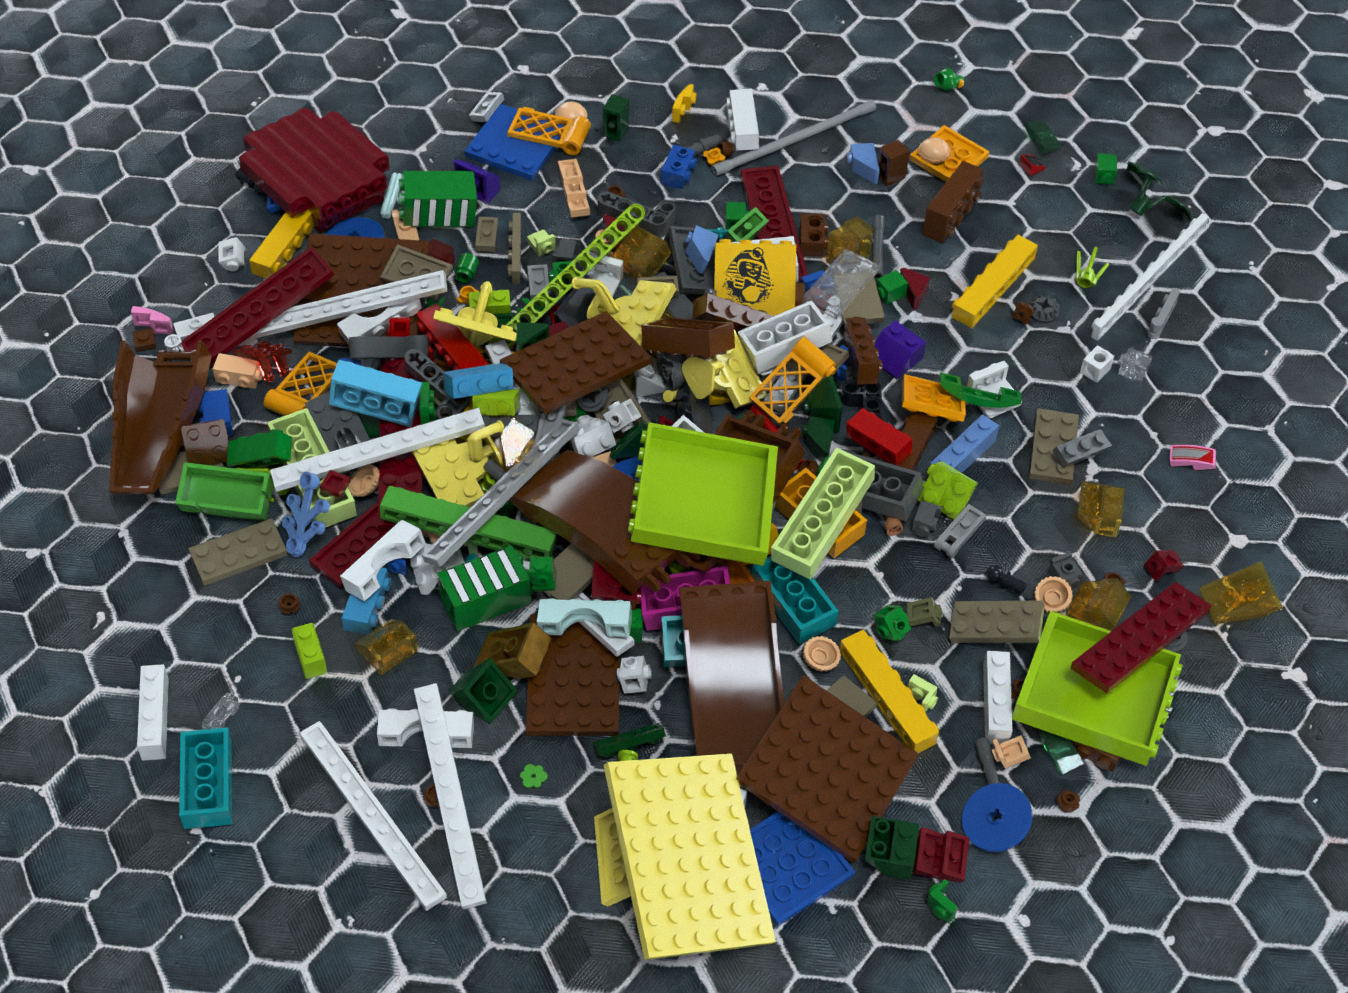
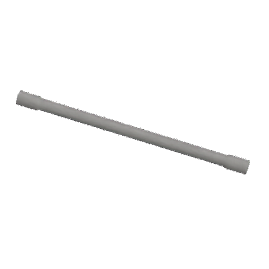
(728, 165)

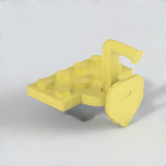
(632, 311)
(476, 323)
(723, 372)
(456, 468)
(611, 865)

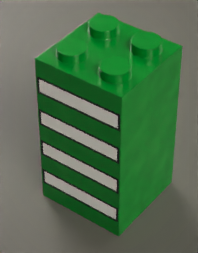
(437, 198)
(485, 588)

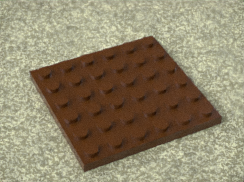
(356, 267)
(827, 768)

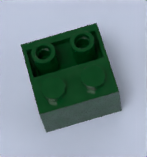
(892, 846)

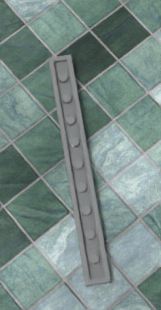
(500, 493)

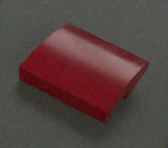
(941, 855)

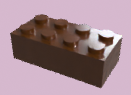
(953, 202)
(688, 337)

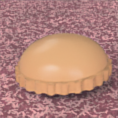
(571, 110)
(934, 150)
(364, 481)
(1054, 593)
(821, 653)

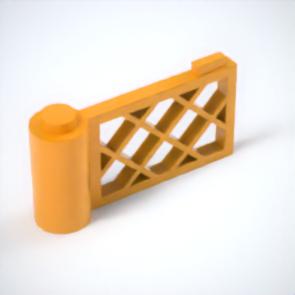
(571, 136)
(810, 359)
(290, 402)

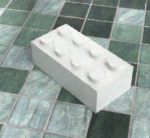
(774, 338)

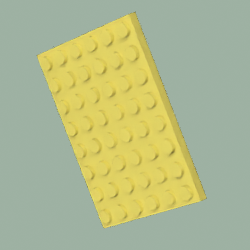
(688, 855)

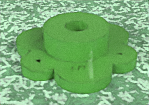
(532, 771)

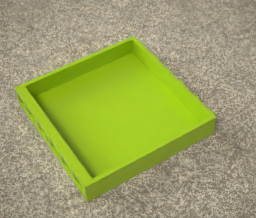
(704, 494)
(1070, 706)

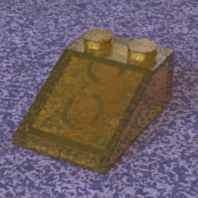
(1242, 595)

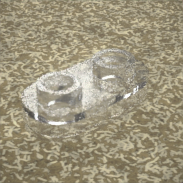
(226, 706)

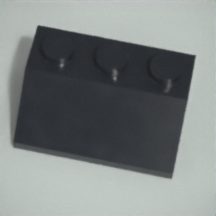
(575, 306)

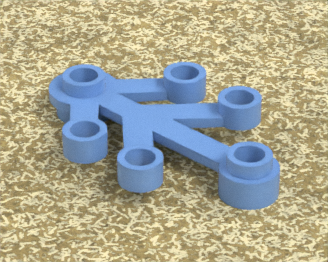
(297, 538)

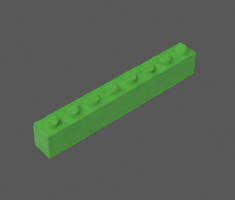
(439, 515)

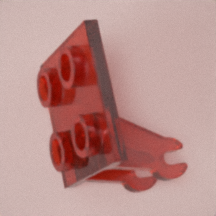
(261, 354)

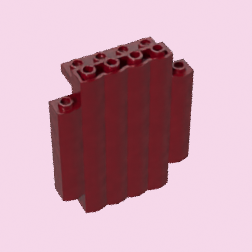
(316, 166)

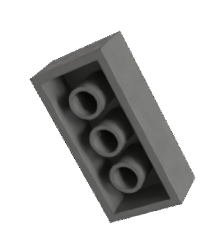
(893, 489)

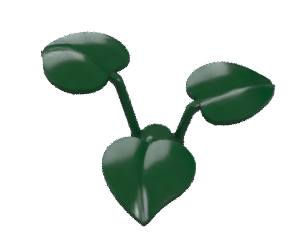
(1142, 201)

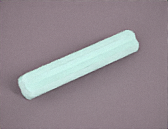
(391, 195)

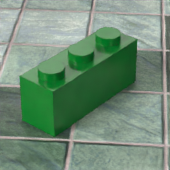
(259, 450)

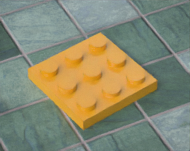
(961, 150)
(931, 398)

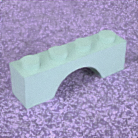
(558, 615)

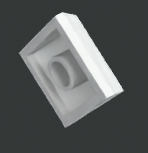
(648, 380)

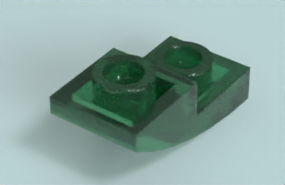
(1046, 139)
(1061, 750)

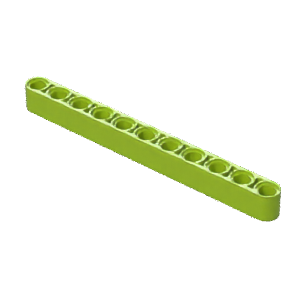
(571, 272)

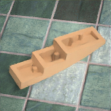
(573, 188)

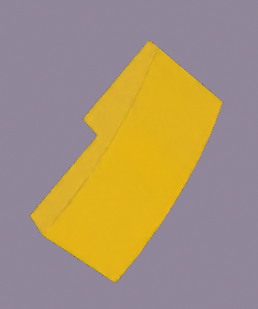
(683, 102)

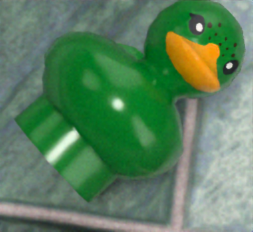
(947, 79)

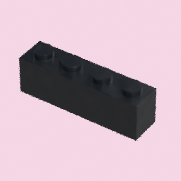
(694, 409)

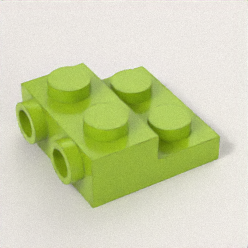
(947, 489)

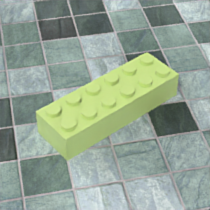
(307, 444)
(823, 513)

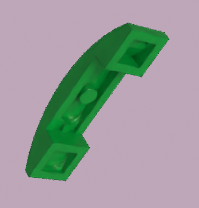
(1004, 398)

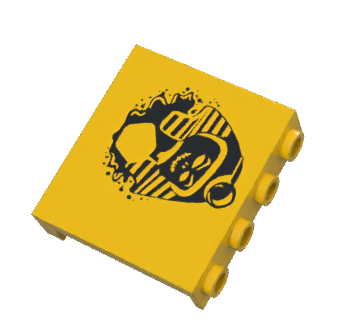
(756, 274)

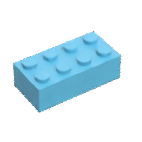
(375, 393)

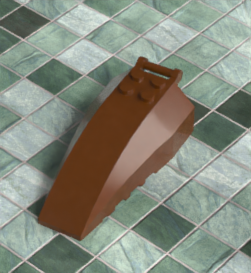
(148, 414)

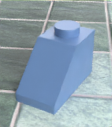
(864, 161)
(700, 247)

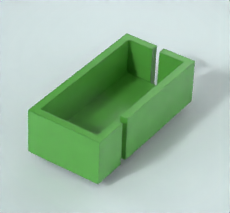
(224, 491)

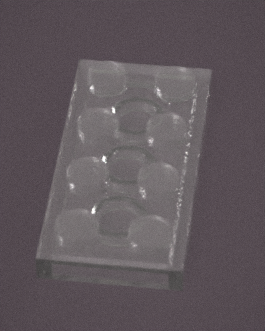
(841, 283)

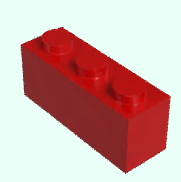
(879, 437)

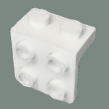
(608, 271)
(991, 380)
(593, 437)
(426, 573)

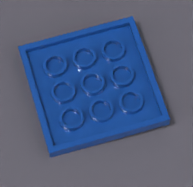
(509, 153)
(795, 866)

